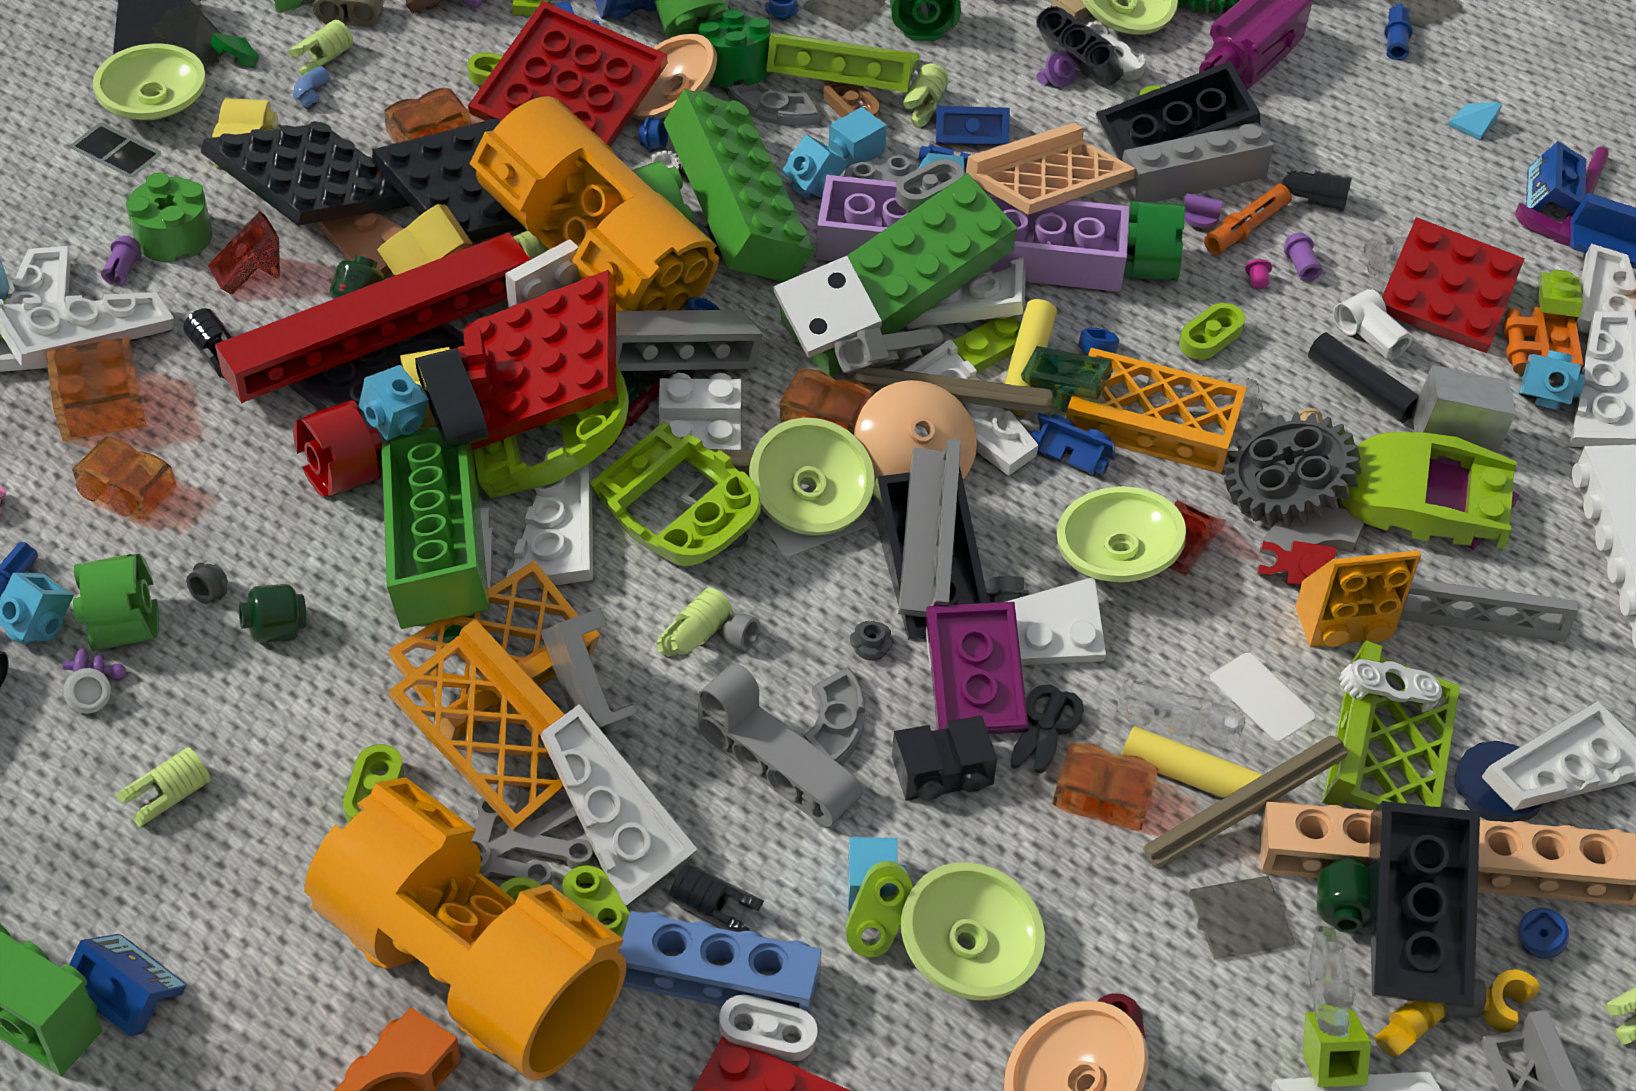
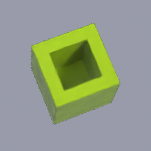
(1337, 1059)

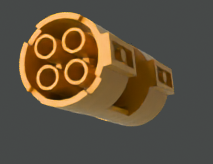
(574, 187)
(522, 972)

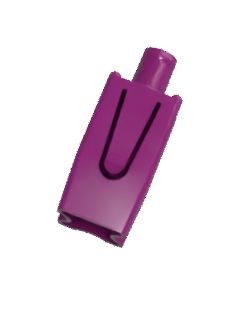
(1257, 36)

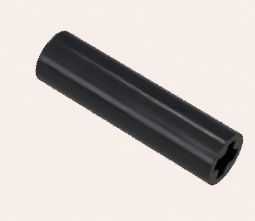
(1363, 376)

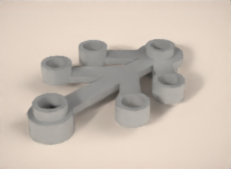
(527, 838)

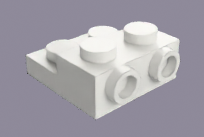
(703, 409)

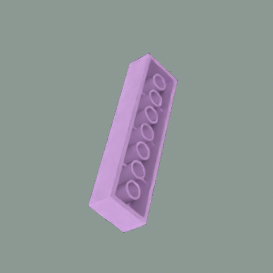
(1060, 245)

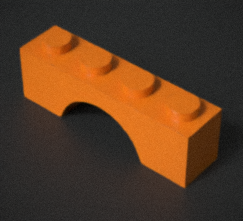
(408, 1057)

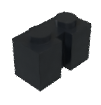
(944, 759)

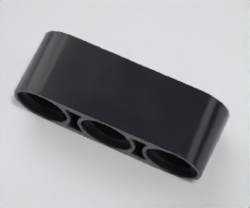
(1088, 49)
(451, 398)

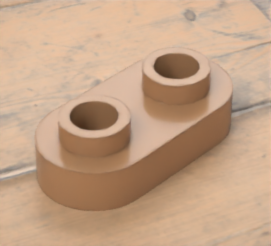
(849, 97)

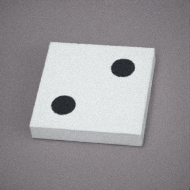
(827, 306)

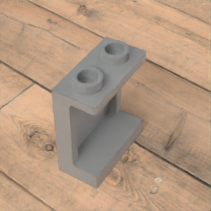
(578, 674)

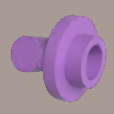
(1058, 70)
(1202, 211)

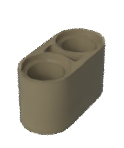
(350, 12)

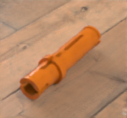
(1224, 237)

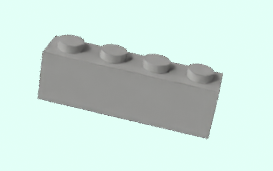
(1198, 163)
(686, 340)

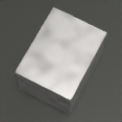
(1465, 407)

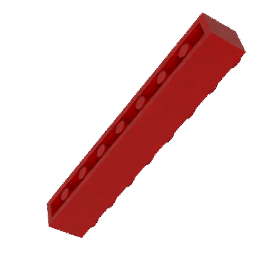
(368, 318)

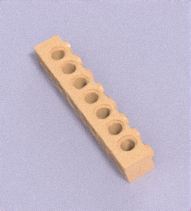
(1512, 855)

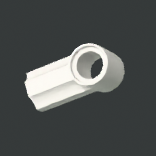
(1368, 317)

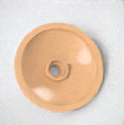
(689, 66)
(890, 420)
(1079, 1048)

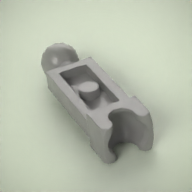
(874, 348)

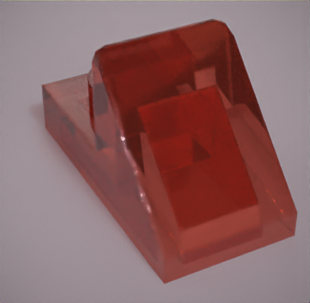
(250, 249)
(1200, 531)

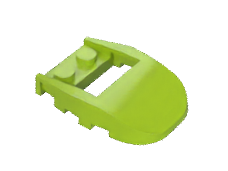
(584, 437)
(1395, 488)
(707, 524)

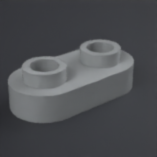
(882, 169)
(926, 182)

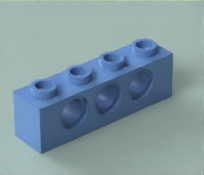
(700, 944)

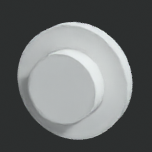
(86, 690)

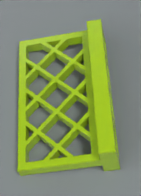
(841, 62)
(1354, 730)

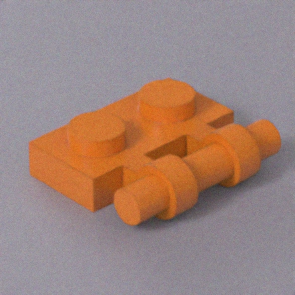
(1549, 331)

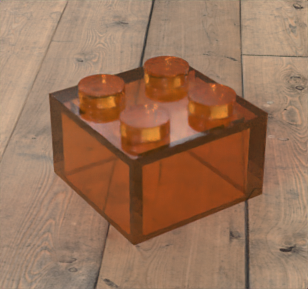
(95, 389)

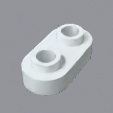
(769, 1025)

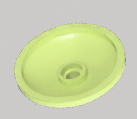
(1133, 16)
(149, 81)
(815, 455)
(1121, 534)
(986, 912)

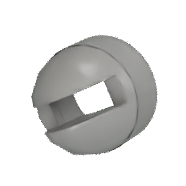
(741, 631)

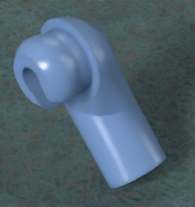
(307, 84)

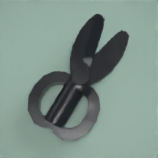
(1046, 726)

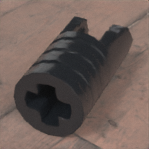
(1319, 187)
(205, 331)
(708, 894)

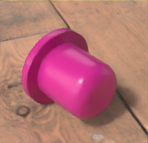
(1259, 273)

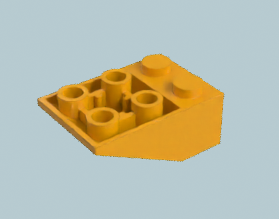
(1356, 598)

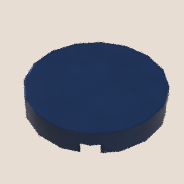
(1478, 792)

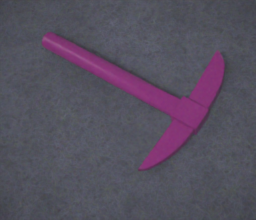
(1551, 228)

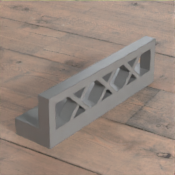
(929, 529)
(1489, 610)
(1543, 1052)

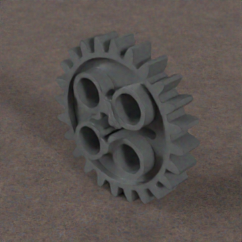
(1292, 469)

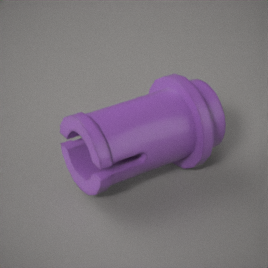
(1300, 249)
(124, 253)

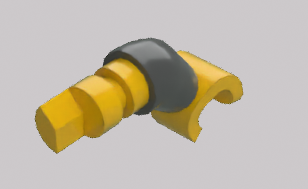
(1413, 1018)

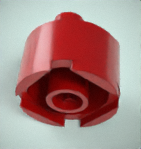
(338, 448)

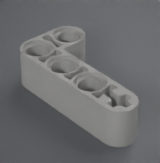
(771, 750)

